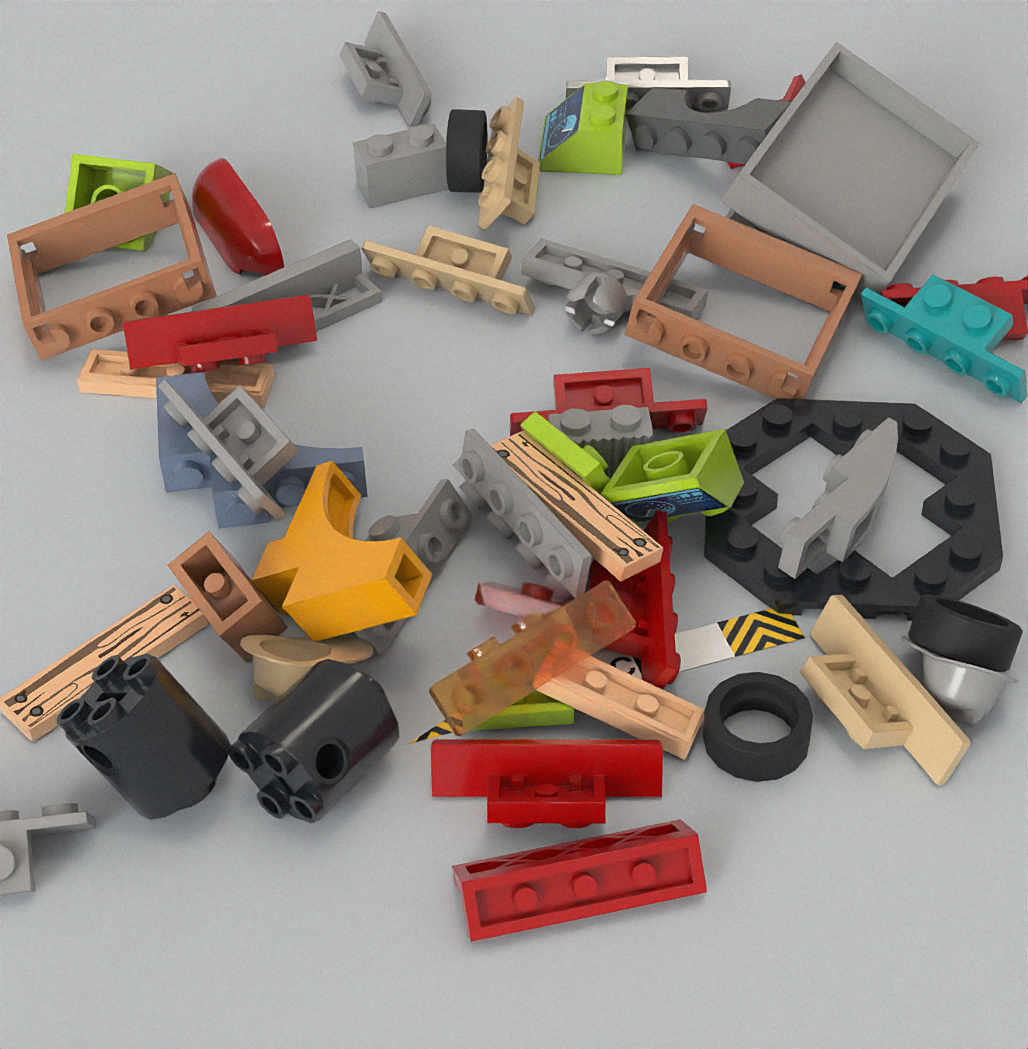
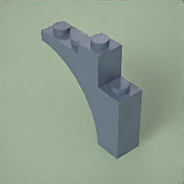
(189, 468)

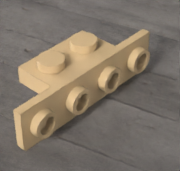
(510, 173)
(457, 264)
(877, 693)

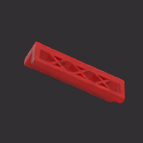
(580, 879)

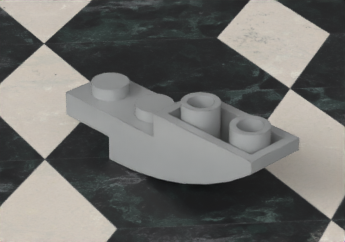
(846, 506)

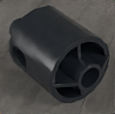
(146, 736)
(317, 741)

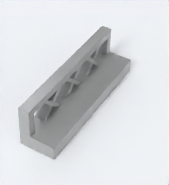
(318, 276)

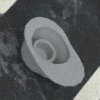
(960, 688)

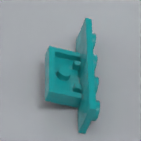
(952, 329)

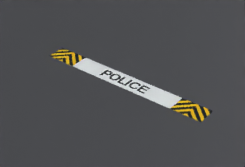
(702, 647)

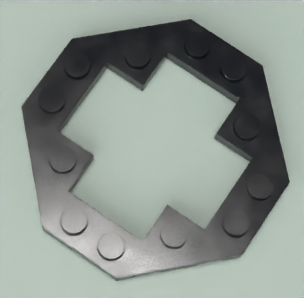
(961, 508)

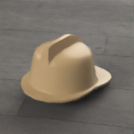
(284, 660)

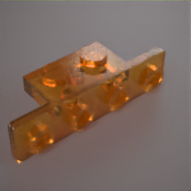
(531, 657)

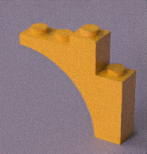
(331, 578)

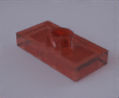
(517, 601)

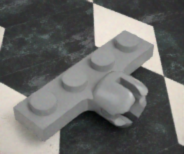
(602, 286)

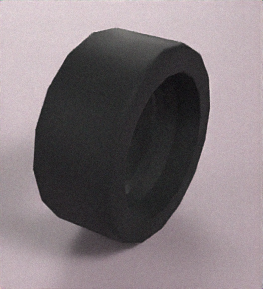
(466, 150)
(965, 633)
(752, 759)

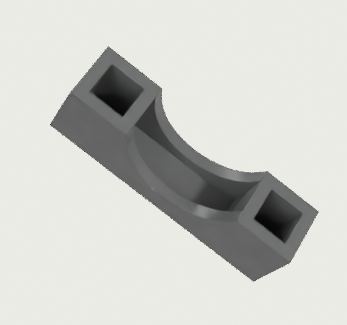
(668, 125)

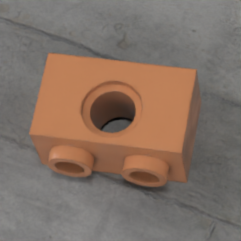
(225, 593)

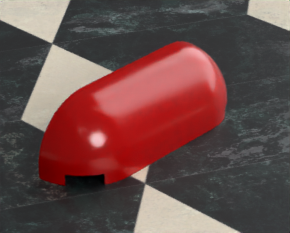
(235, 220)

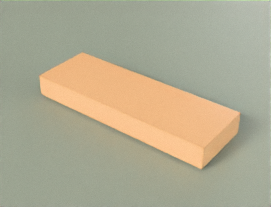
(628, 704)

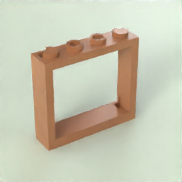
(95, 230)
(757, 258)

